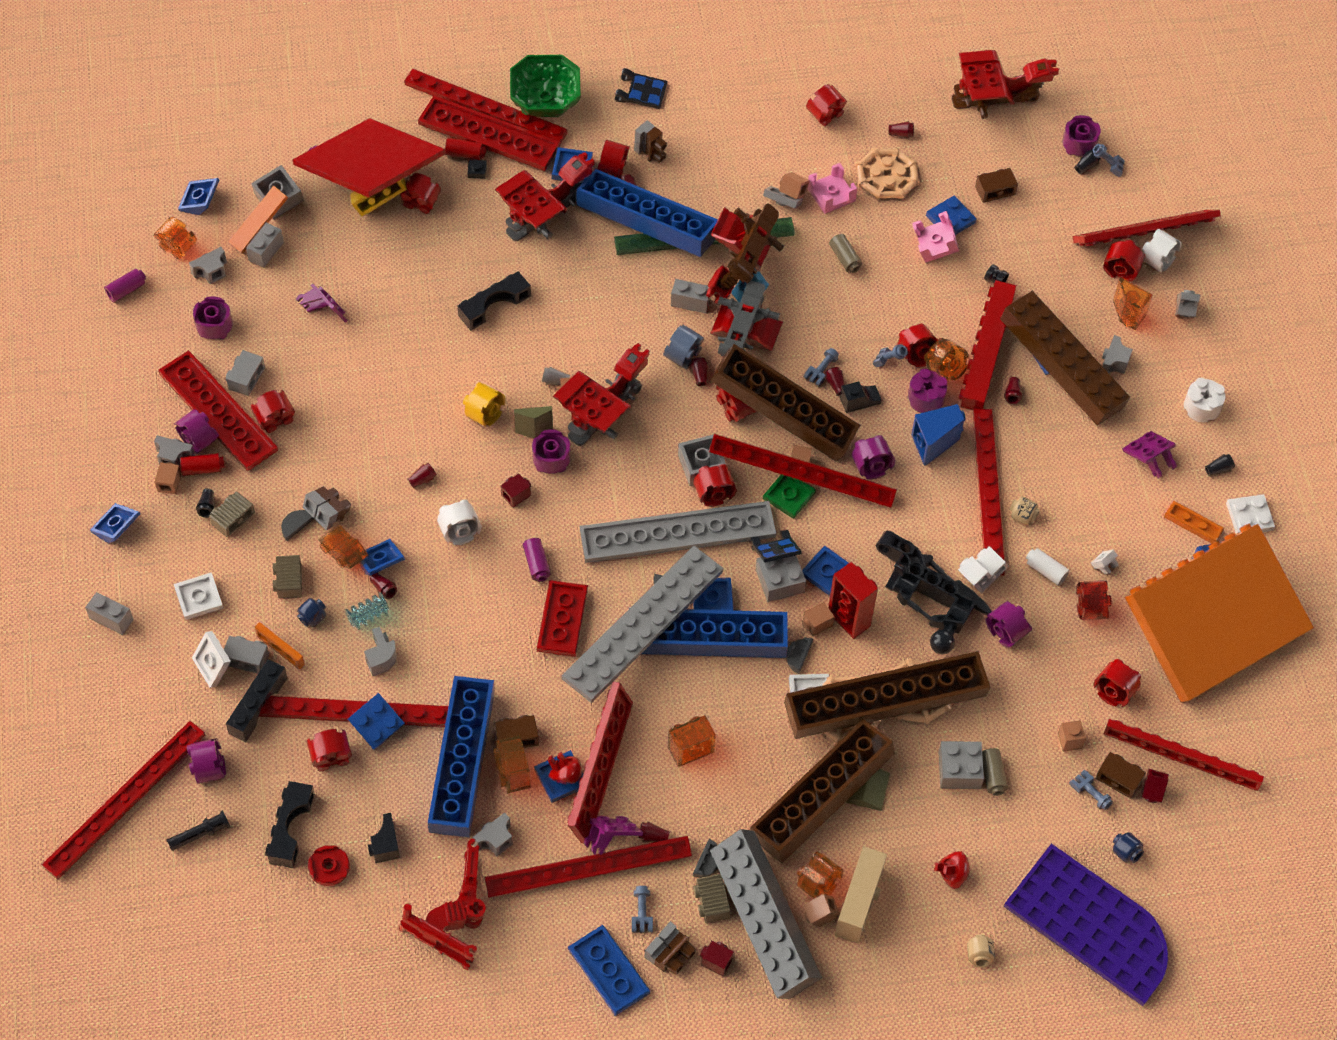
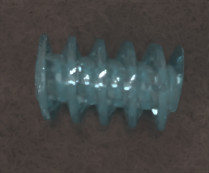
(367, 611)

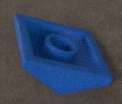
(198, 196)
(114, 523)
(381, 557)

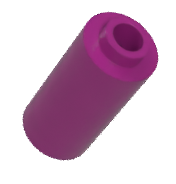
(125, 284)
(536, 559)

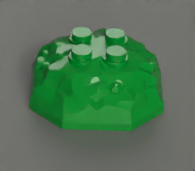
(545, 85)

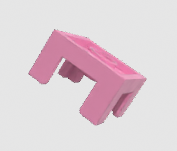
(832, 190)
(937, 239)

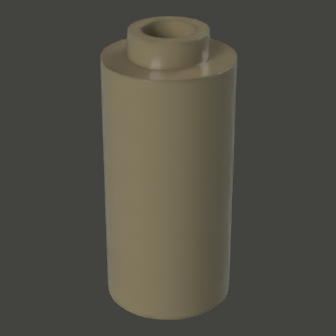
(845, 253)
(994, 771)

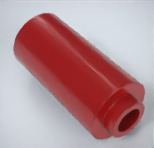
(464, 149)
(201, 464)

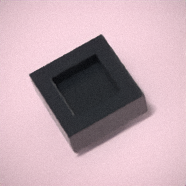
(477, 169)

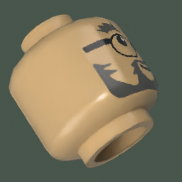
(1024, 510)
(981, 951)

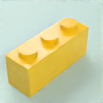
(365, 205)

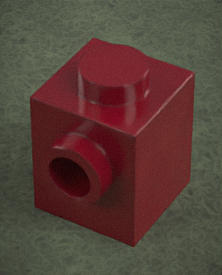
(516, 490)
(1154, 786)
(716, 957)

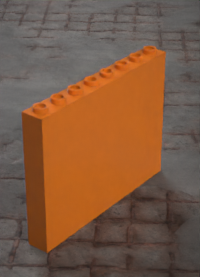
(1218, 612)

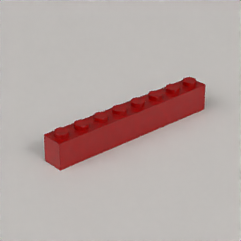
(987, 348)

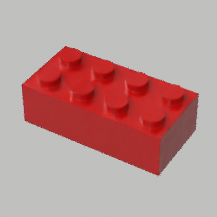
(852, 599)

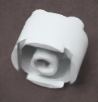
(1161, 250)
(1204, 400)
(458, 522)

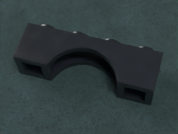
(511, 289)
(245, 716)
(296, 800)

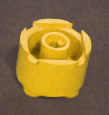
(484, 404)

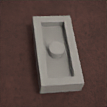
(781, 198)

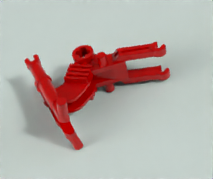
(451, 916)

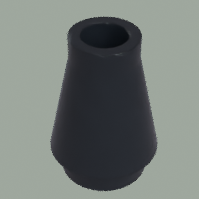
(1087, 162)
(1220, 465)
(206, 503)

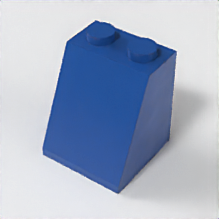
(937, 431)

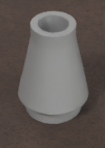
(552, 376)

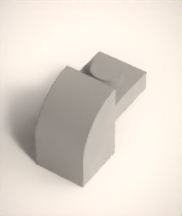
(383, 655)

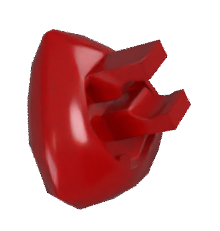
(565, 771)
(954, 869)

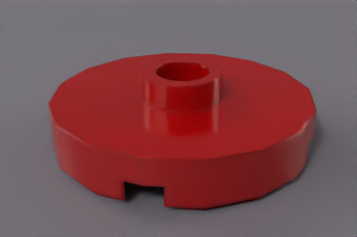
(326, 856)

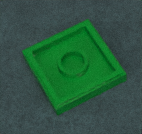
(789, 495)

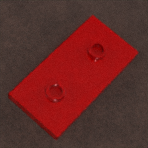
(562, 618)

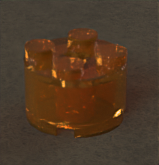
(175, 237)
(947, 359)
(819, 876)

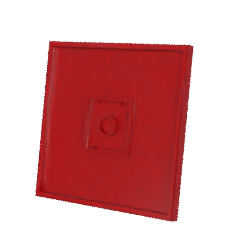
(369, 157)

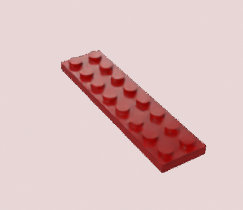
(494, 133)
(1142, 228)
(205, 394)
(600, 761)

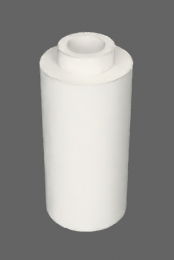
(1047, 566)

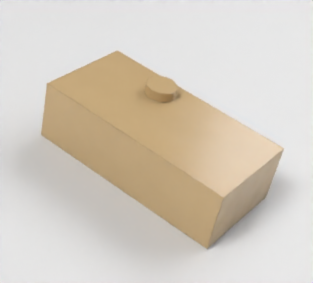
(861, 894)

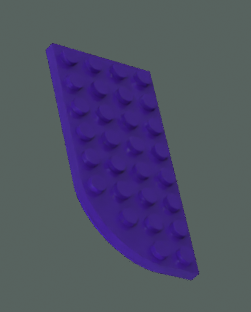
(1093, 923)

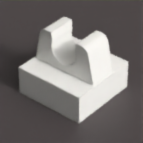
(1103, 561)

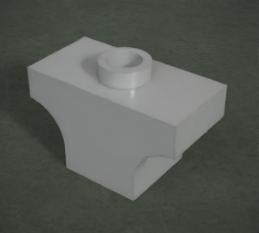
(209, 266)
(1187, 303)
(1116, 356)
(172, 449)
(495, 835)

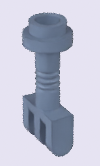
(1116, 162)
(898, 352)
(830, 355)
(1084, 782)
(642, 892)

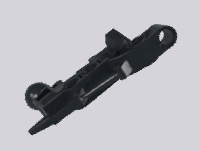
(913, 575)

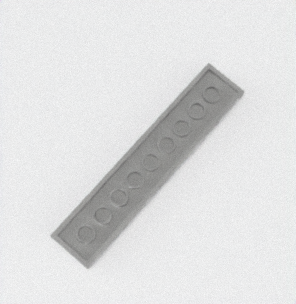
(677, 531)
(642, 624)

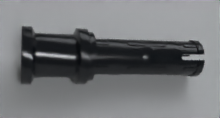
(208, 827)

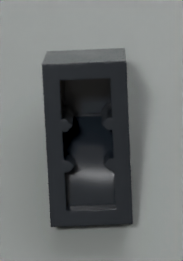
(858, 397)
(384, 843)

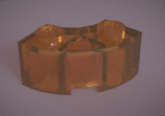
(342, 547)

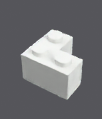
(984, 569)

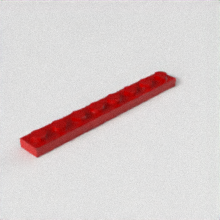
(1184, 755)

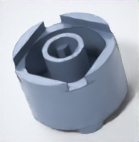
(683, 346)

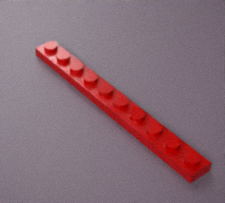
(474, 101)
(802, 470)
(988, 481)
(342, 709)
(122, 800)
(587, 866)

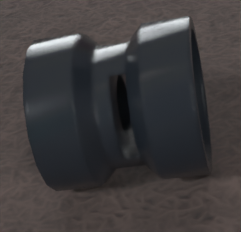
(995, 273)

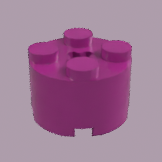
(1080, 135)
(212, 318)
(927, 391)
(195, 430)
(551, 452)
(873, 457)
(1008, 623)
(206, 761)

